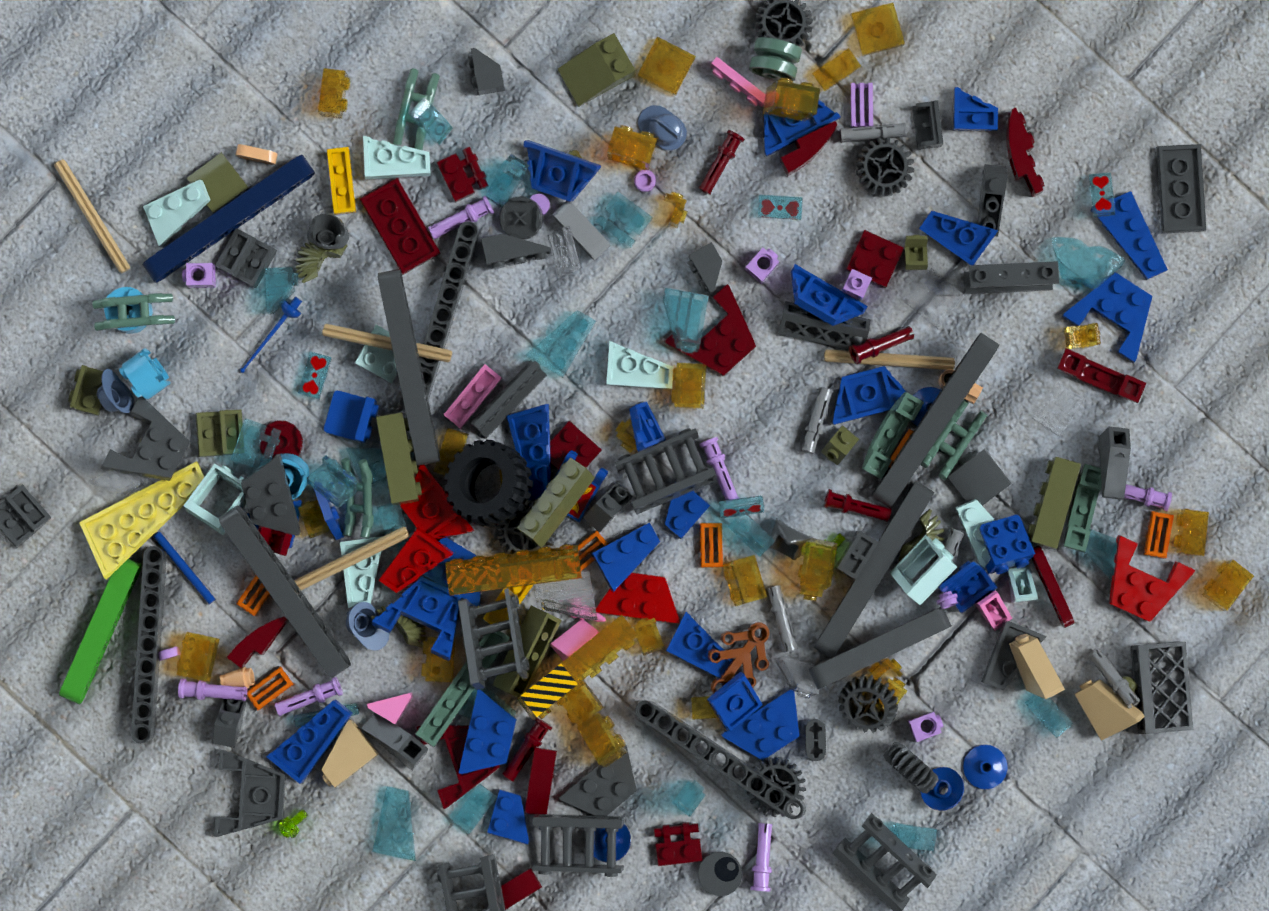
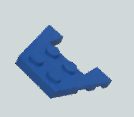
(1121, 304)
(430, 606)

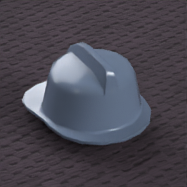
(664, 126)
(114, 393)
(360, 625)

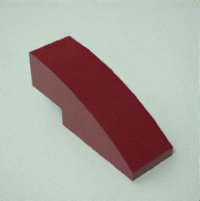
(808, 148)
(257, 641)
(540, 781)

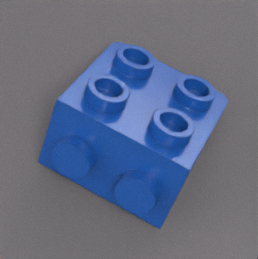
(351, 416)
(1006, 544)
(969, 584)

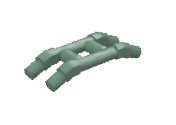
(409, 96)
(123, 321)
(954, 453)
(366, 508)

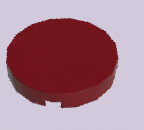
(290, 438)

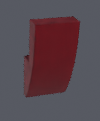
(520, 888)

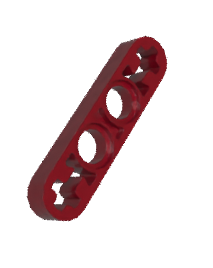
(1052, 588)

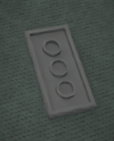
(1181, 188)

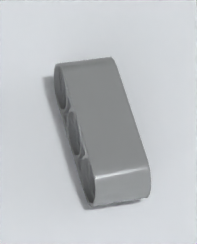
(582, 230)

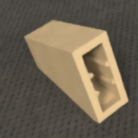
(1035, 667)
(1106, 709)
(348, 755)

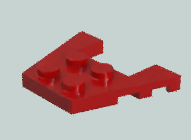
(1139, 591)

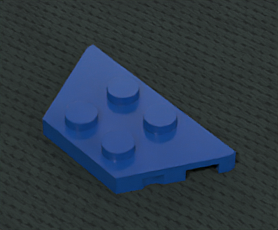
(784, 131)
(558, 172)
(823, 299)
(866, 394)
(438, 573)
(768, 727)
(487, 736)

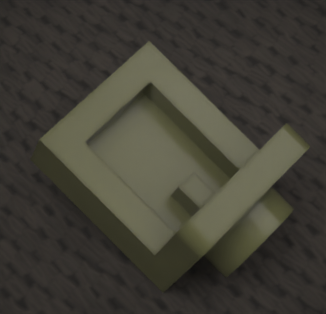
(916, 252)
(839, 445)

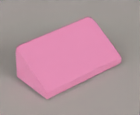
(573, 639)

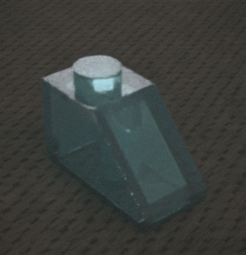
(507, 180)
(279, 286)
(689, 797)
(915, 836)

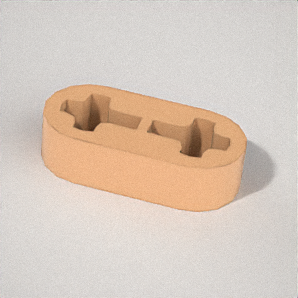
(256, 154)

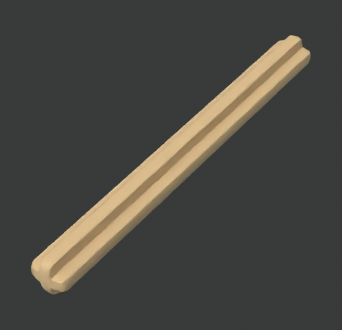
(92, 216)
(382, 342)
(893, 360)
(352, 558)

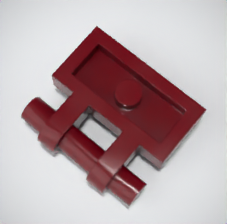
(455, 175)
(678, 851)

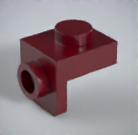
(277, 540)

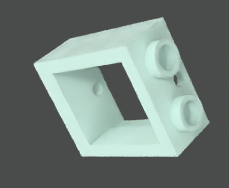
(193, 503)
(915, 561)

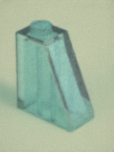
(686, 317)

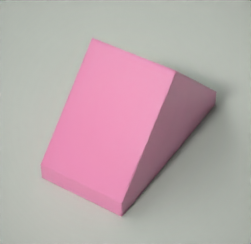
(993, 610)
(392, 707)

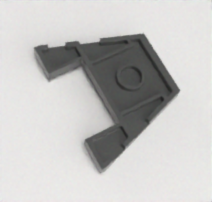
(158, 451)
(260, 794)

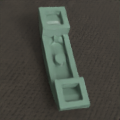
(889, 433)
(1083, 508)

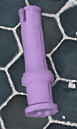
(470, 213)
(715, 459)
(1149, 496)
(202, 690)
(318, 693)
(762, 868)

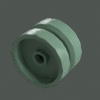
(775, 58)

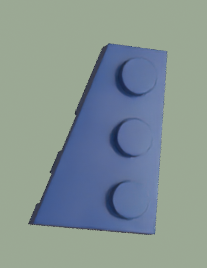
(959, 236)

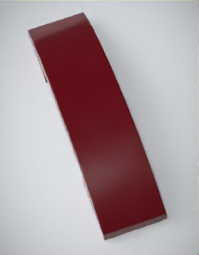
(1101, 376)

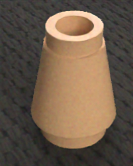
(241, 678)

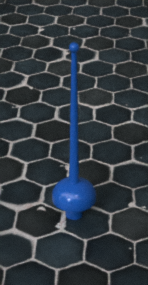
(289, 310)

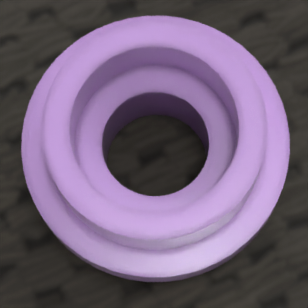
(947, 600)

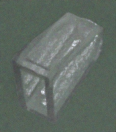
(568, 597)

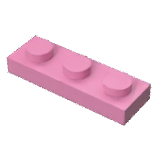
(738, 82)
(472, 396)

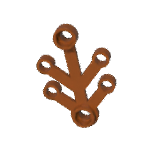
(742, 655)

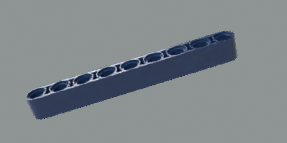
(228, 218)

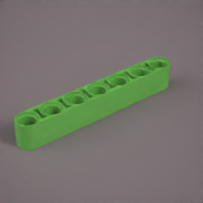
(100, 631)

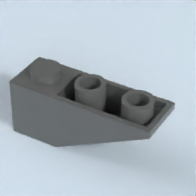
(992, 196)
(506, 249)
(1114, 461)
(395, 740)

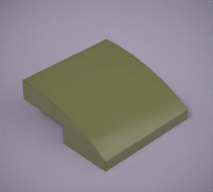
(220, 181)
(218, 432)

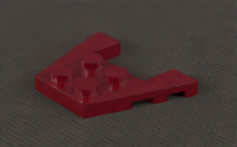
(727, 341)
(455, 739)

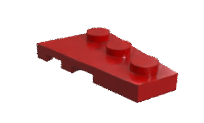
(413, 560)

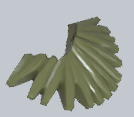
(313, 260)
(928, 527)
(408, 629)

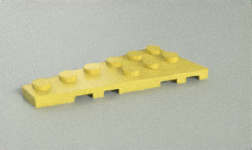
(128, 524)

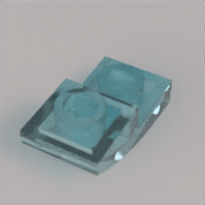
(431, 121)
(391, 520)
(1049, 714)
(474, 808)

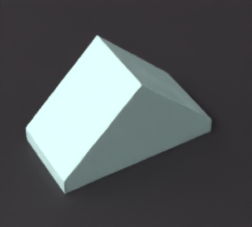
(1021, 585)

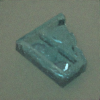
(374, 459)
(1101, 551)

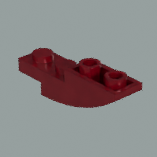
(1018, 144)

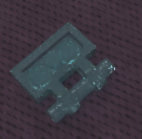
(628, 214)
(249, 443)

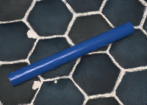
(186, 570)

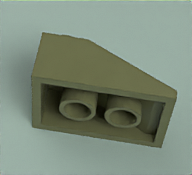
(597, 70)

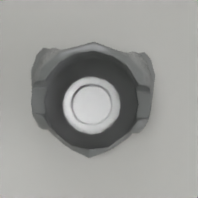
(328, 232)
(788, 540)

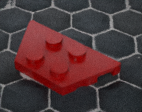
(432, 510)
(641, 598)

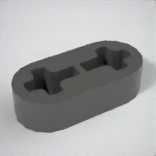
(821, 739)

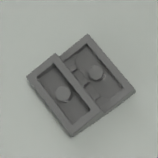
(246, 258)
(979, 478)
(21, 516)

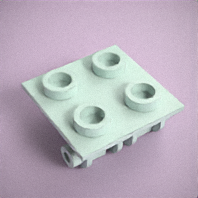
(378, 360)

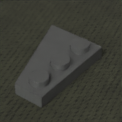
(1002, 665)

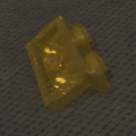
(1192, 532)
(744, 580)

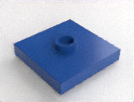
(734, 701)

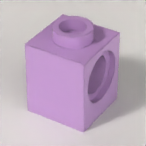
(758, 273)
(207, 281)
(856, 284)
(915, 726)

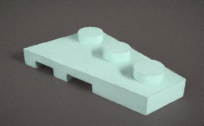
(393, 161)
(175, 209)
(636, 370)
(972, 517)
(361, 576)

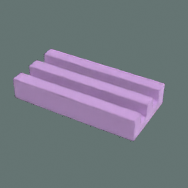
(861, 86)

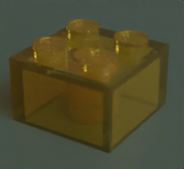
(791, 99)
(632, 147)

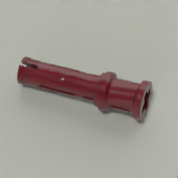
(725, 153)
(872, 347)
(846, 503)
(532, 740)

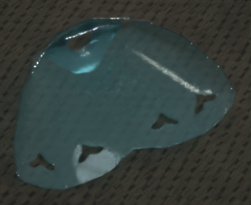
(1083, 265)

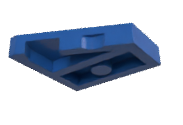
(973, 113)
(645, 427)
(685, 512)
(330, 515)
(509, 818)

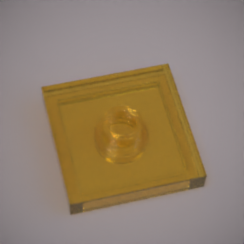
(877, 29)
(666, 66)

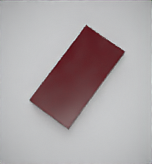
(400, 226)

